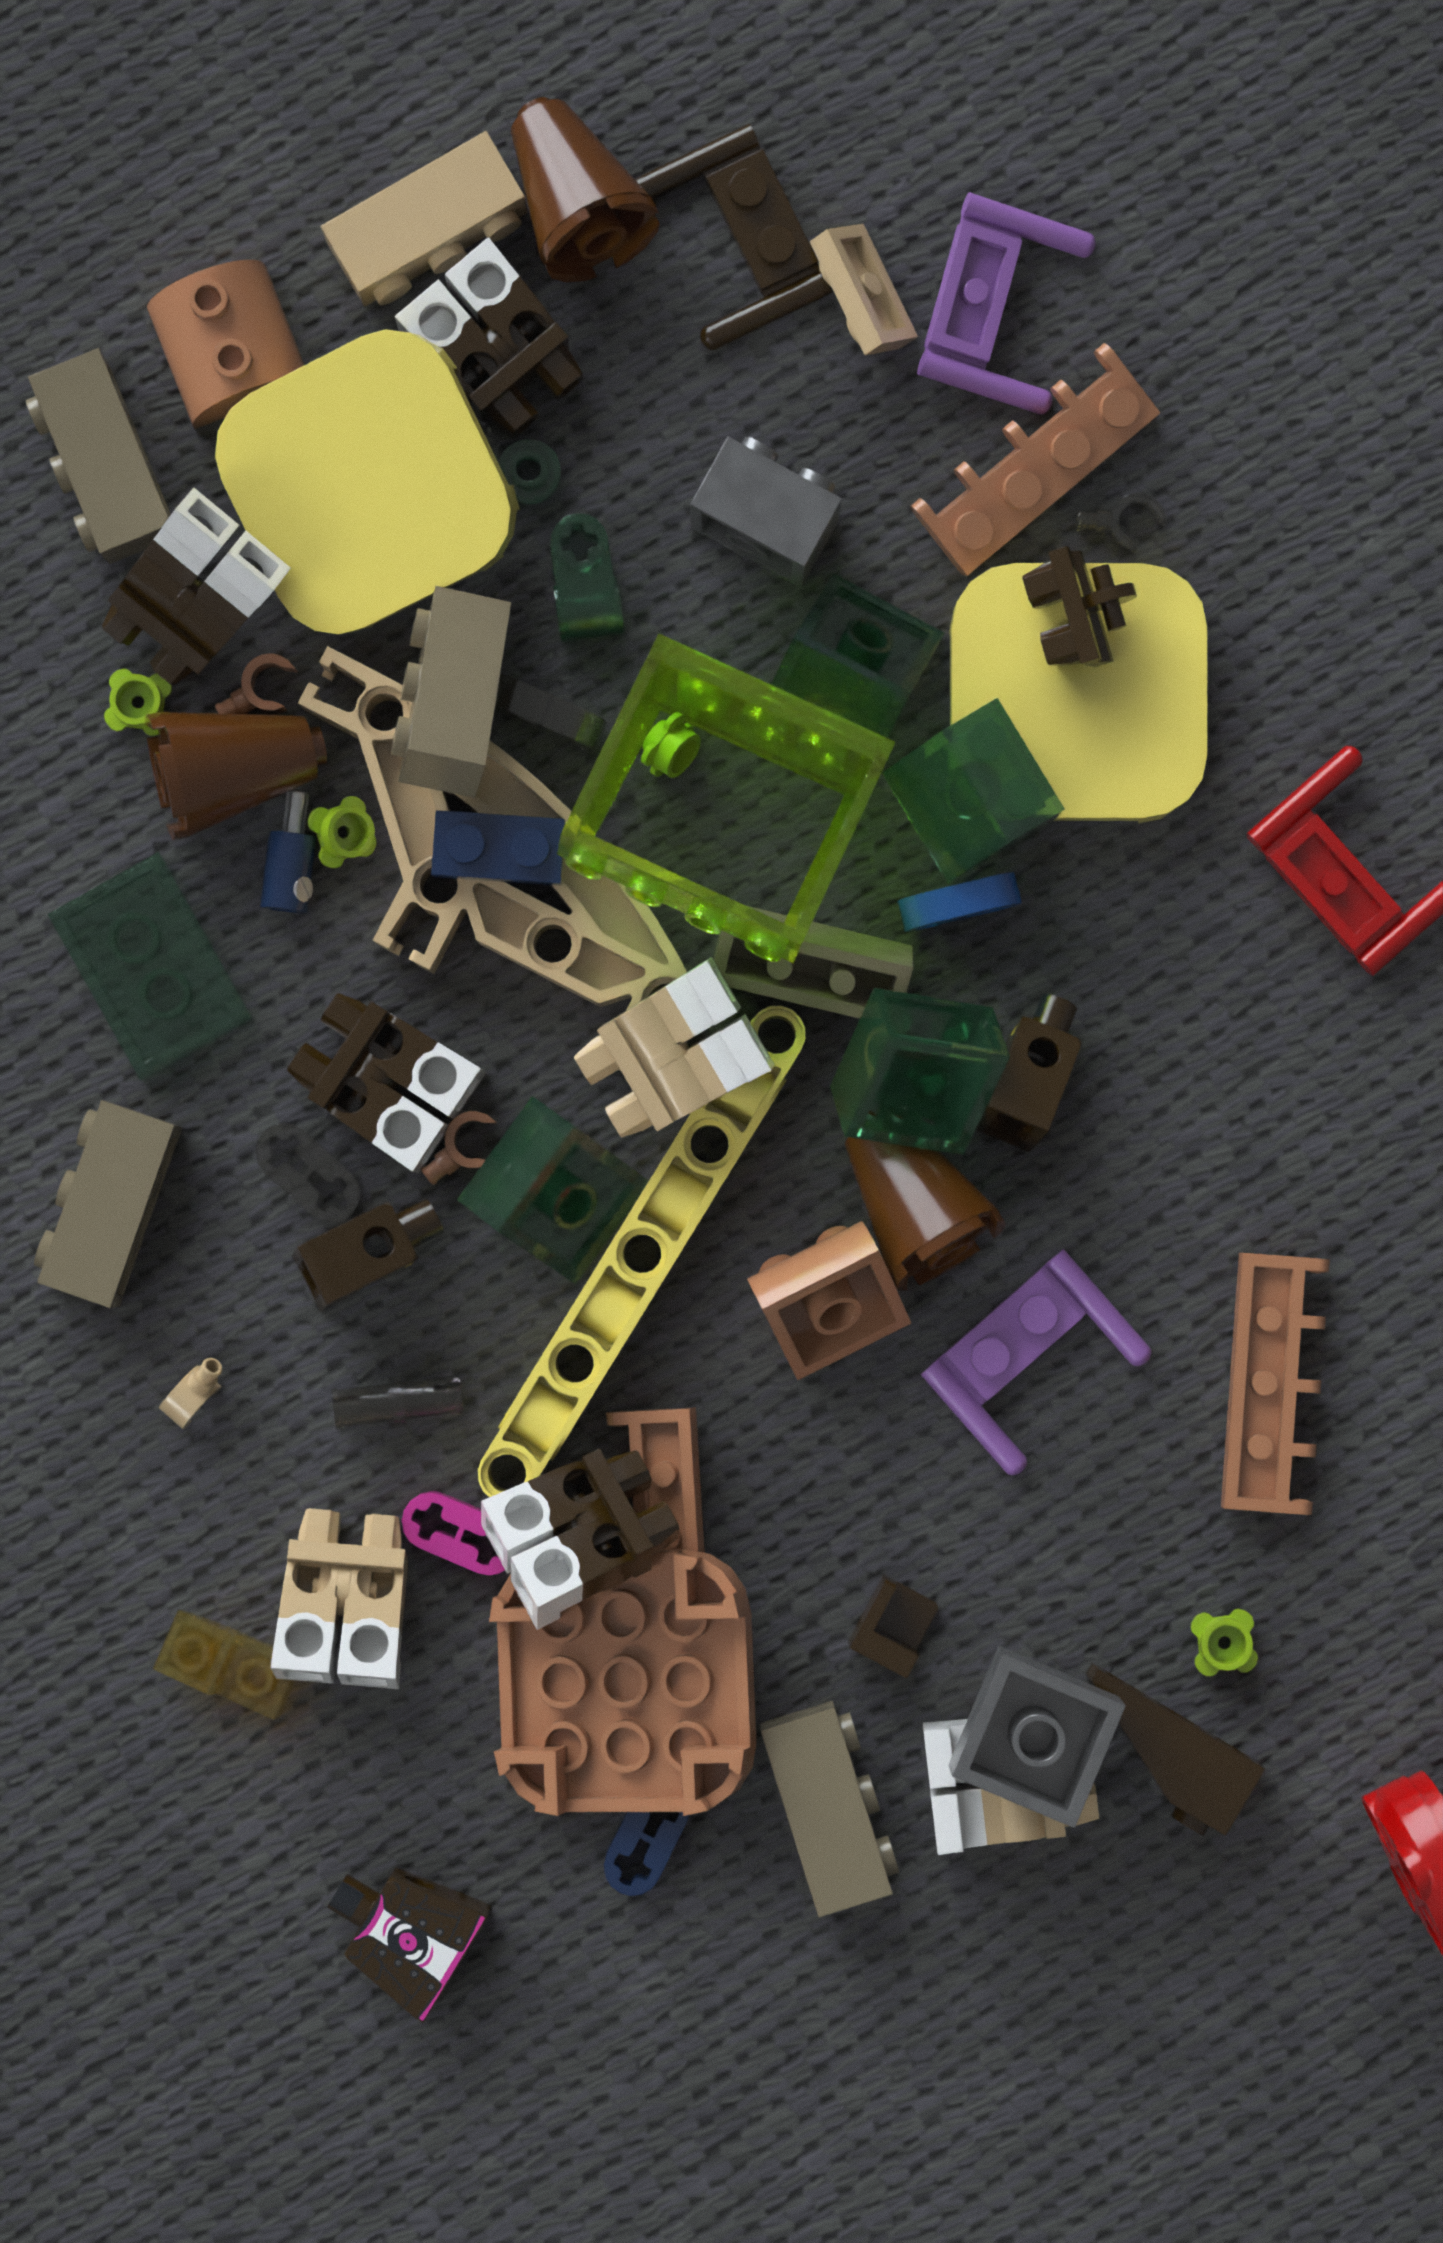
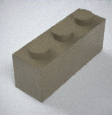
(98, 455)
(451, 691)
(830, 972)
(106, 1203)
(829, 1807)

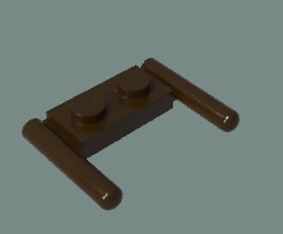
(760, 225)

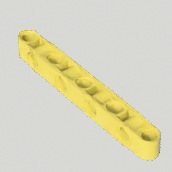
(618, 1294)

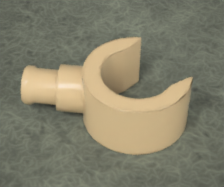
(192, 1392)

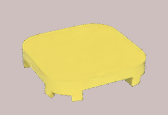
(366, 480)
(1108, 736)

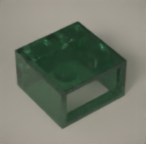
(919, 1062)

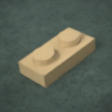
(863, 289)

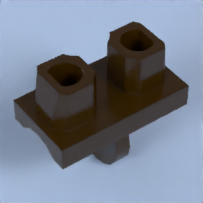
(1068, 581)

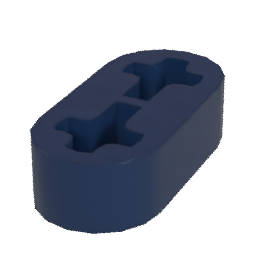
(655, 1857)

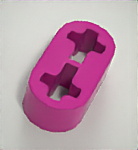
(444, 1544)

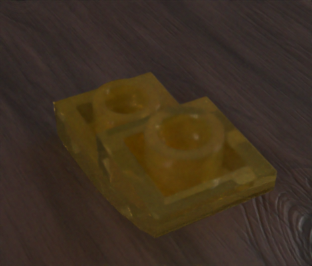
(223, 1663)

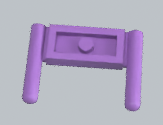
(976, 293)
(1013, 1338)

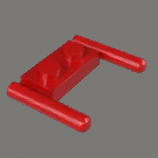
(1331, 876)

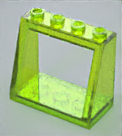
(756, 720)

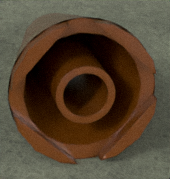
(578, 193)
(228, 763)
(920, 1208)

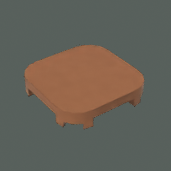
(631, 1693)

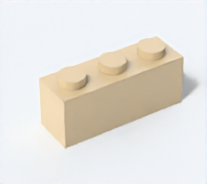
(426, 221)

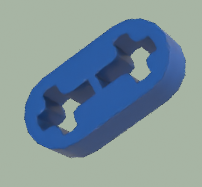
(959, 902)

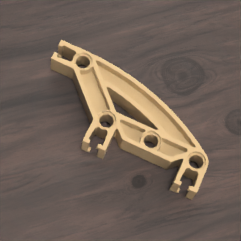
(614, 938)

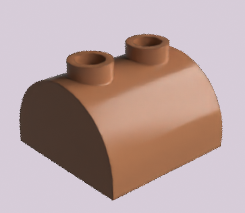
(223, 336)
(829, 1298)

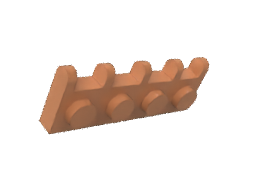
(1040, 465)
(1267, 1383)
(670, 1451)

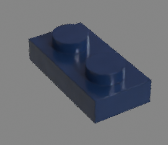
(497, 847)

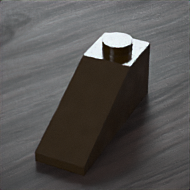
(1190, 1765)

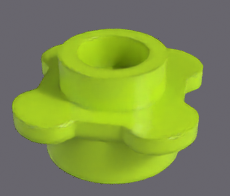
(129, 686)
(670, 746)
(360, 831)
(1237, 1655)

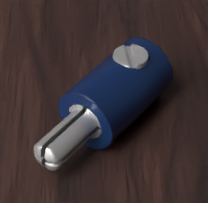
(289, 860)

